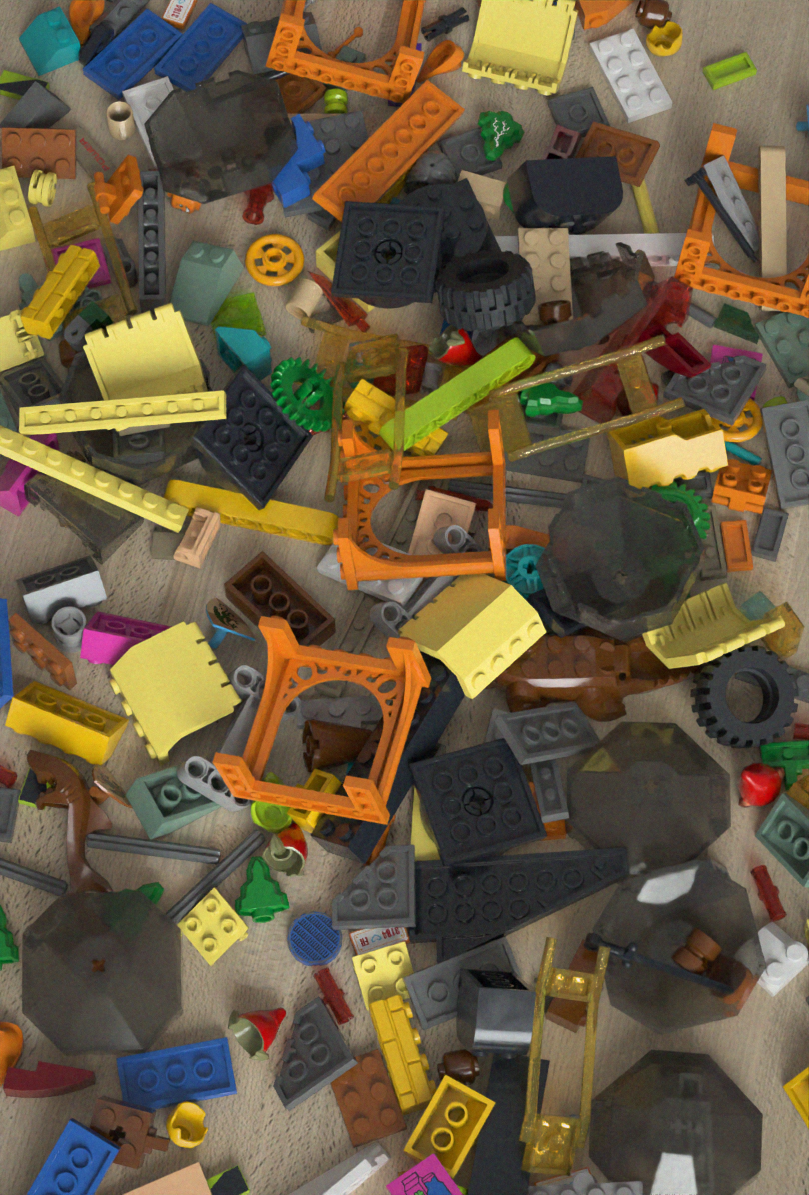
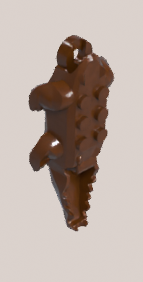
(586, 671)

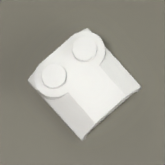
(782, 957)

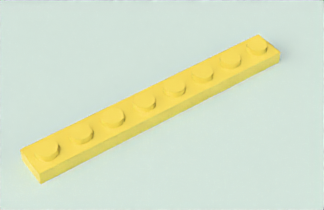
(122, 413)
(91, 480)

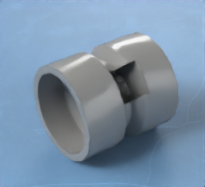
(68, 628)

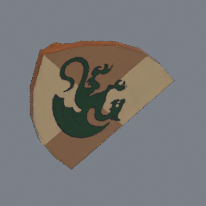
(107, 787)

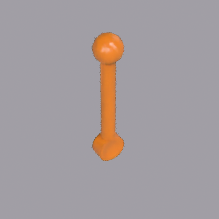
(358, 32)

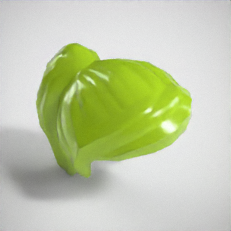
(268, 815)

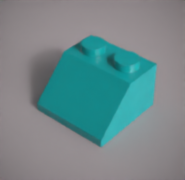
(50, 42)
(245, 348)

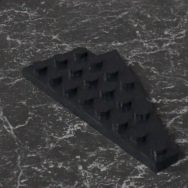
(504, 893)

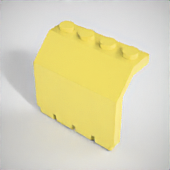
(523, 43)
(147, 359)
(475, 629)
(707, 629)
(172, 687)

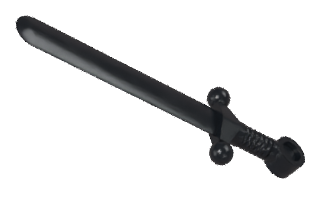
(628, 955)

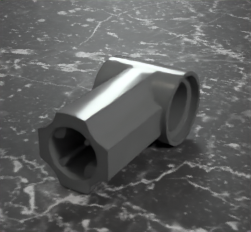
(127, 261)

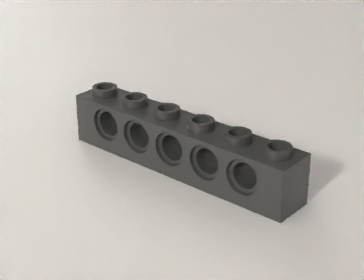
(152, 243)

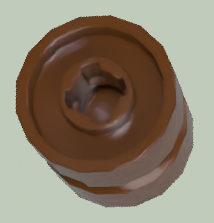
(554, 309)
(696, 952)

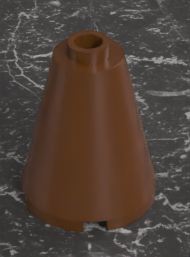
(331, 744)

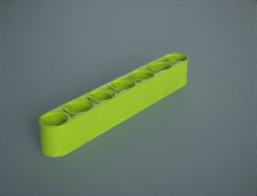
(461, 392)

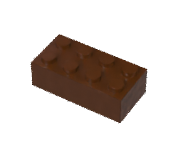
(269, 591)

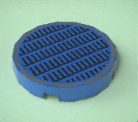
(313, 939)

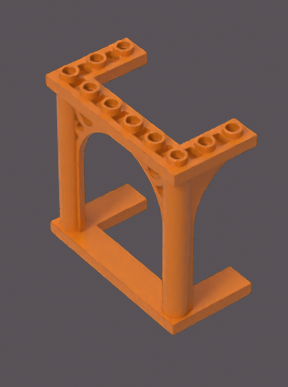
(352, 76)
(727, 280)
(361, 566)
(285, 656)

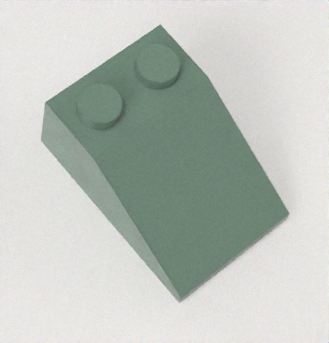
(204, 281)
(167, 803)
(787, 836)

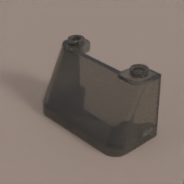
(92, 519)

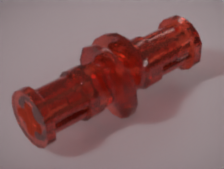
(256, 202)

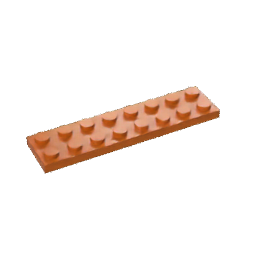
(390, 150)

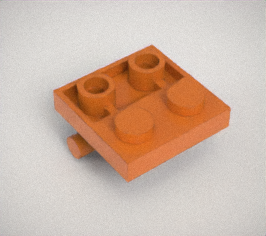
(120, 191)
(742, 486)

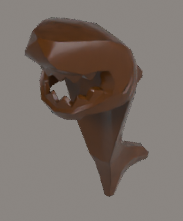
(83, 815)

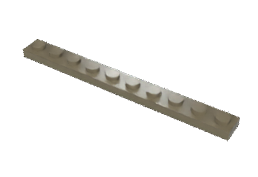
(358, 624)

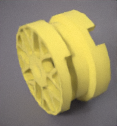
(42, 188)

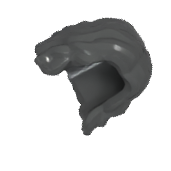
(430, 168)

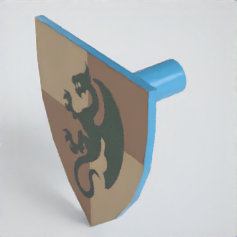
(225, 621)

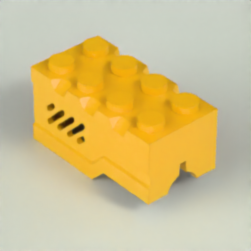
(677, 450)

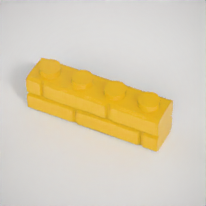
(59, 291)
(377, 408)
(401, 1054)

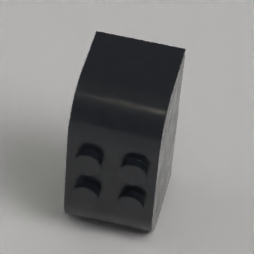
(566, 192)
(494, 1013)

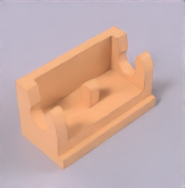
(198, 538)

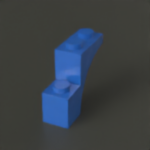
(293, 181)

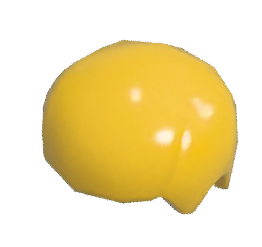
(665, 40)
(186, 1125)

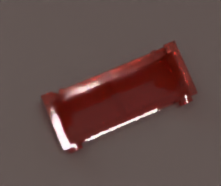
(601, 386)

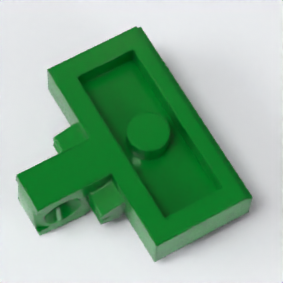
(790, 755)

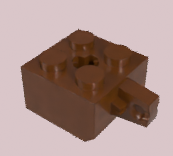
(137, 1124)

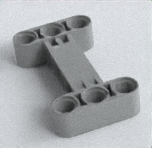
(429, 590)
(233, 741)

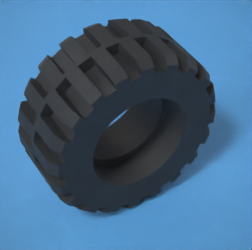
(485, 290)
(776, 690)

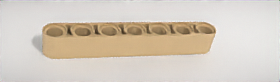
(772, 213)

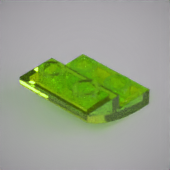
(239, 313)

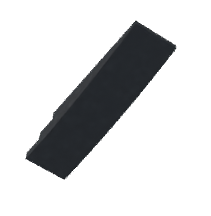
(498, 1146)

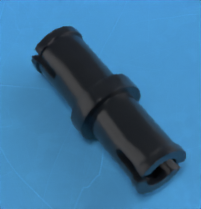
(445, 24)

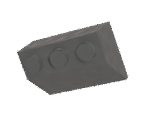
(259, 38)
(62, 586)

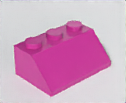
(17, 475)
(111, 636)

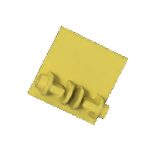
(15, 343)
(213, 926)
(382, 972)

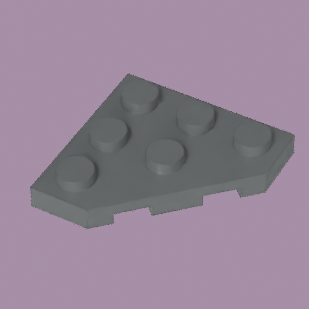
(720, 389)
(380, 894)
(312, 1055)

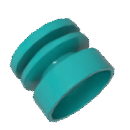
(518, 564)

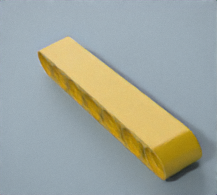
(238, 511)

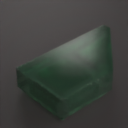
(736, 323)

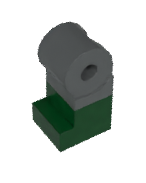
(87, 321)

